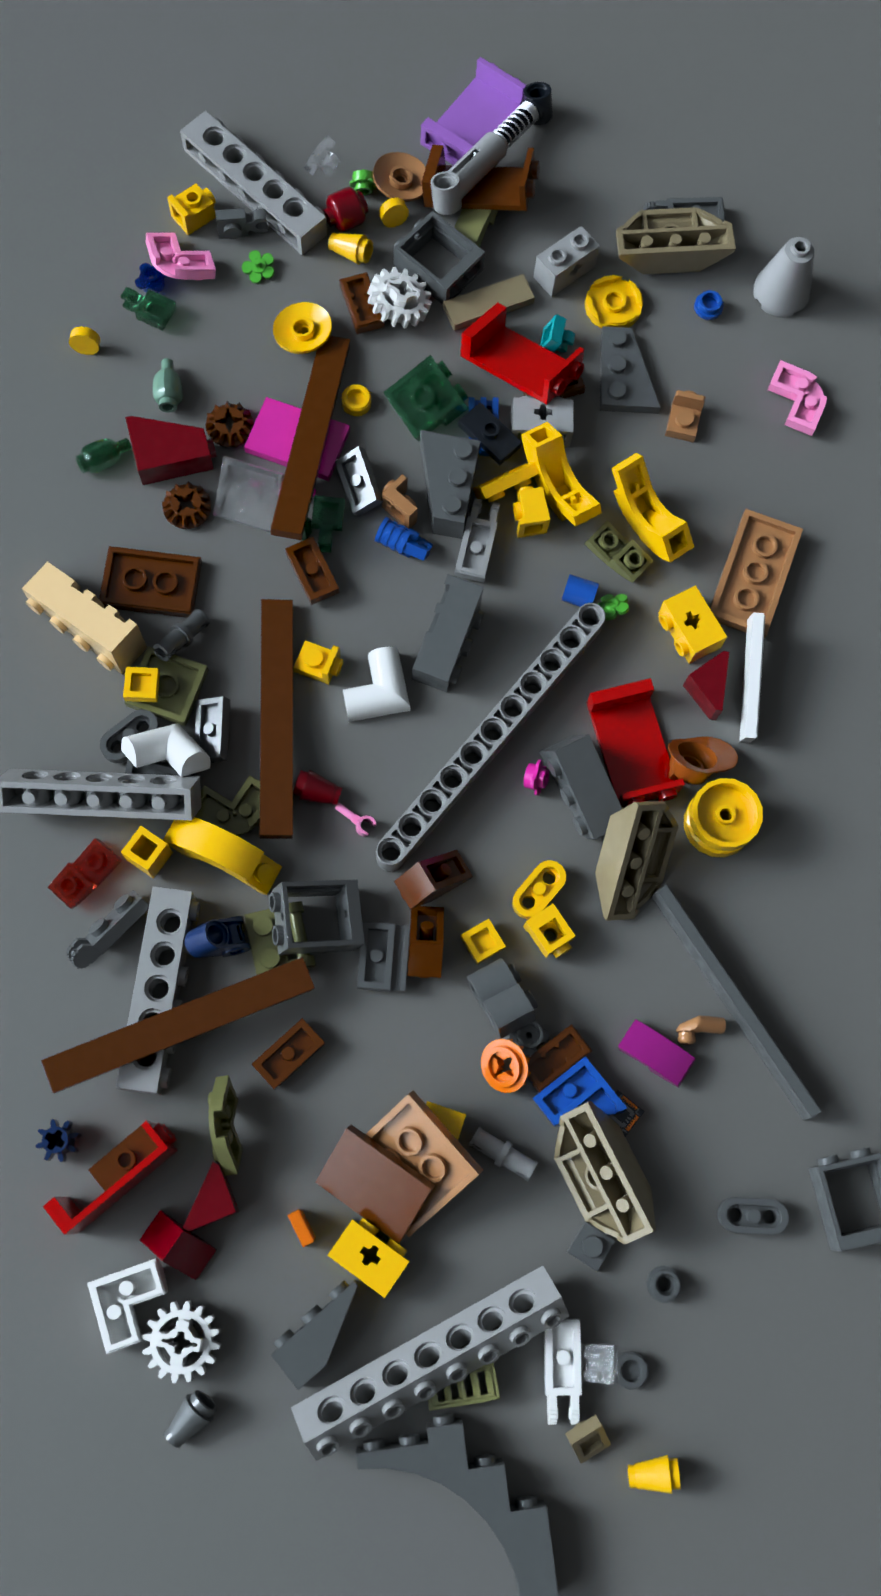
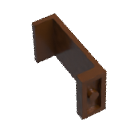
(499, 190)

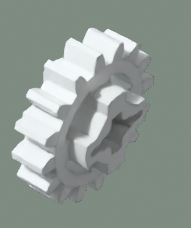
(399, 297)
(179, 1357)

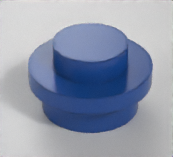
(709, 305)

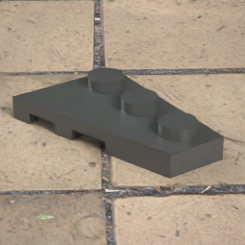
(623, 374)

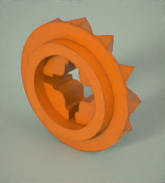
(492, 1065)

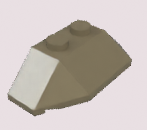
(674, 240)
(634, 857)
(604, 1174)

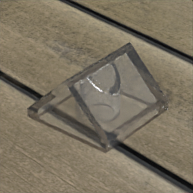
(247, 493)

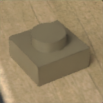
(588, 1438)

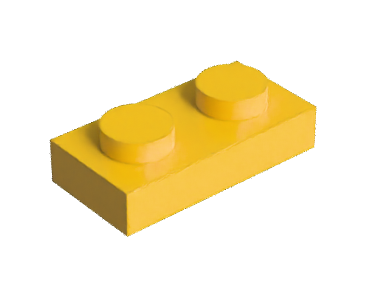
(517, 477)

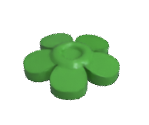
(258, 266)
(614, 605)

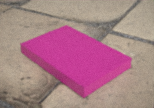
(275, 431)

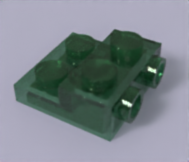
(427, 397)

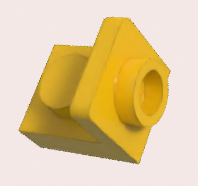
(318, 662)

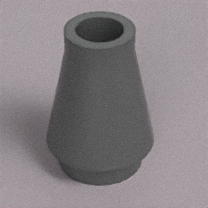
(191, 1417)

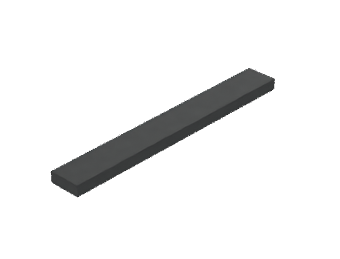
(736, 1003)

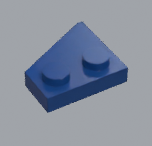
(575, 1088)

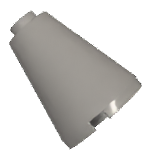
(787, 279)

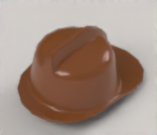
(699, 758)

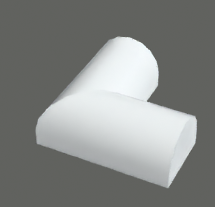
(385, 695)
(168, 744)
(114, 1301)

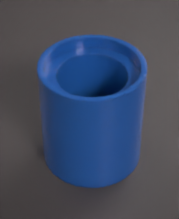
(579, 591)

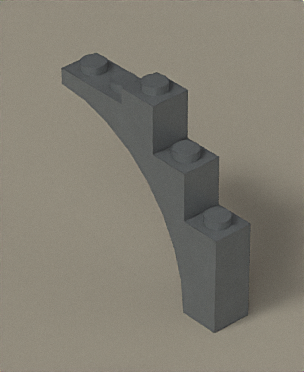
(483, 1484)

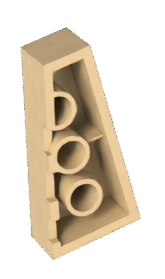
(84, 617)

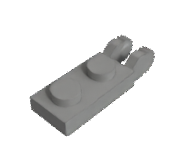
(477, 543)

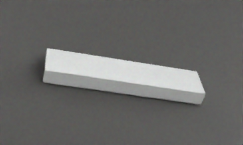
(752, 677)

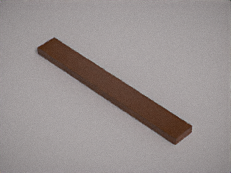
(310, 439)
(276, 720)
(177, 1025)

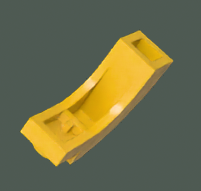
(561, 488)
(651, 521)
(225, 851)

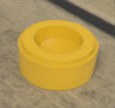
(393, 212)
(84, 340)
(356, 400)

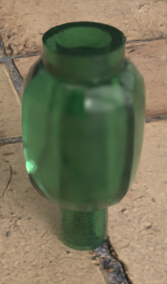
(101, 454)

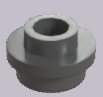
(674, 1288)

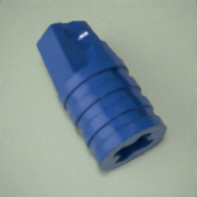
(402, 539)

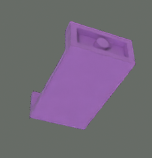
(475, 112)

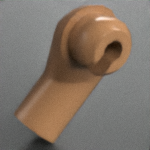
(707, 1024)

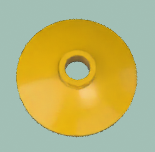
(300, 319)

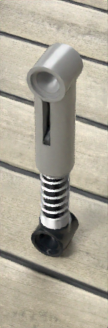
(453, 185)

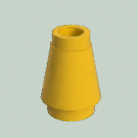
(351, 246)
(656, 1475)

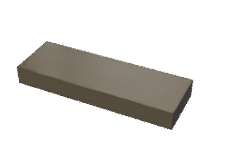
(469, 307)

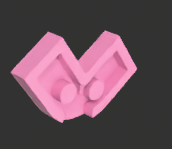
(178, 264)
(804, 391)

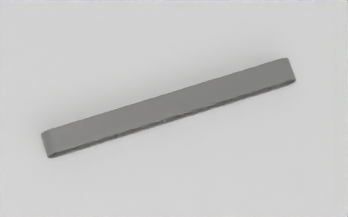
(488, 749)

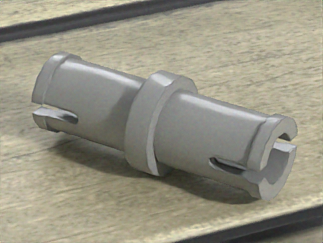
(503, 1153)

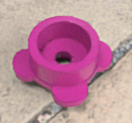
(536, 777)

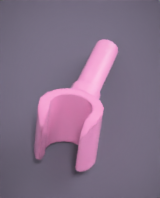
(356, 819)

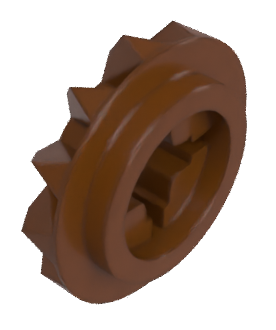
(241, 428)
(189, 517)

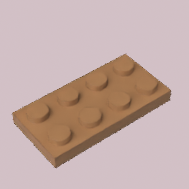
(755, 570)

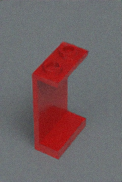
(518, 358)
(632, 743)
(69, 1217)

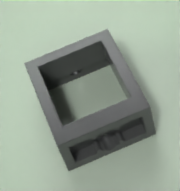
(435, 227)
(348, 914)
(852, 1239)

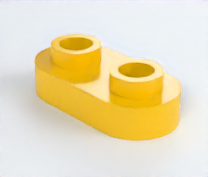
(538, 890)

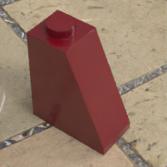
(168, 449)

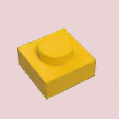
(141, 684)
(482, 941)

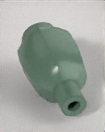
(167, 387)

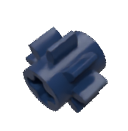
(49, 1144)

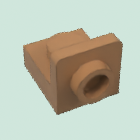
(685, 415)
(397, 505)

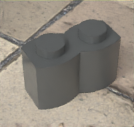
(502, 997)

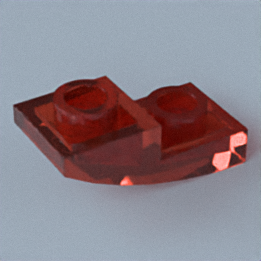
(85, 874)

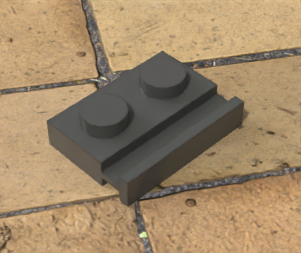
(384, 957)

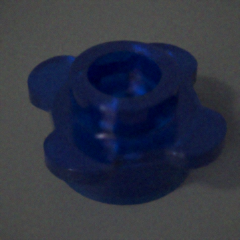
(144, 282)

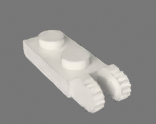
(563, 1368)

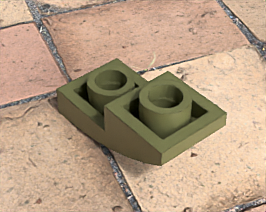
(474, 223)
(616, 552)

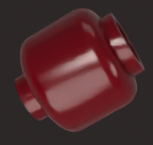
(345, 209)

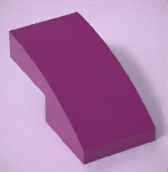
(656, 1053)

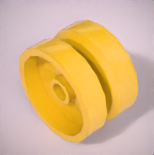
(734, 803)

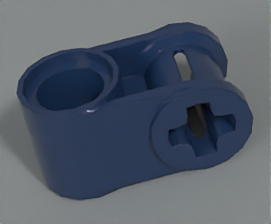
(217, 938)

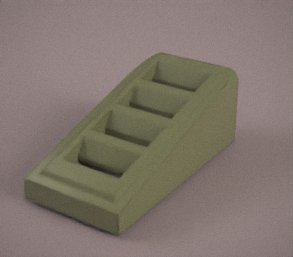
(477, 1396)

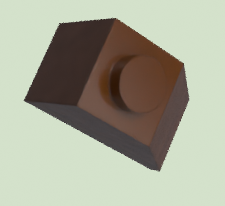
(432, 878)
(426, 942)

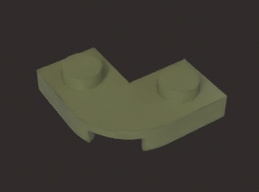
(236, 815)
(222, 1111)

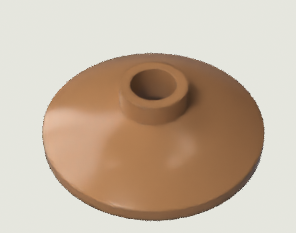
(399, 176)

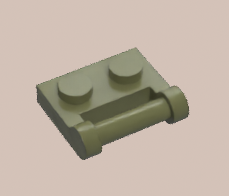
(259, 930)

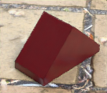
(708, 685)
(213, 1200)
(177, 1246)

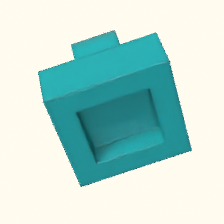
(555, 337)

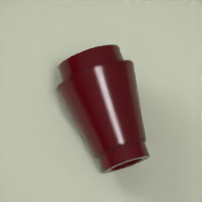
(316, 788)

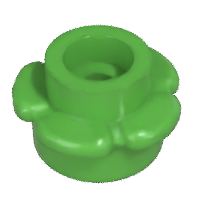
(363, 181)

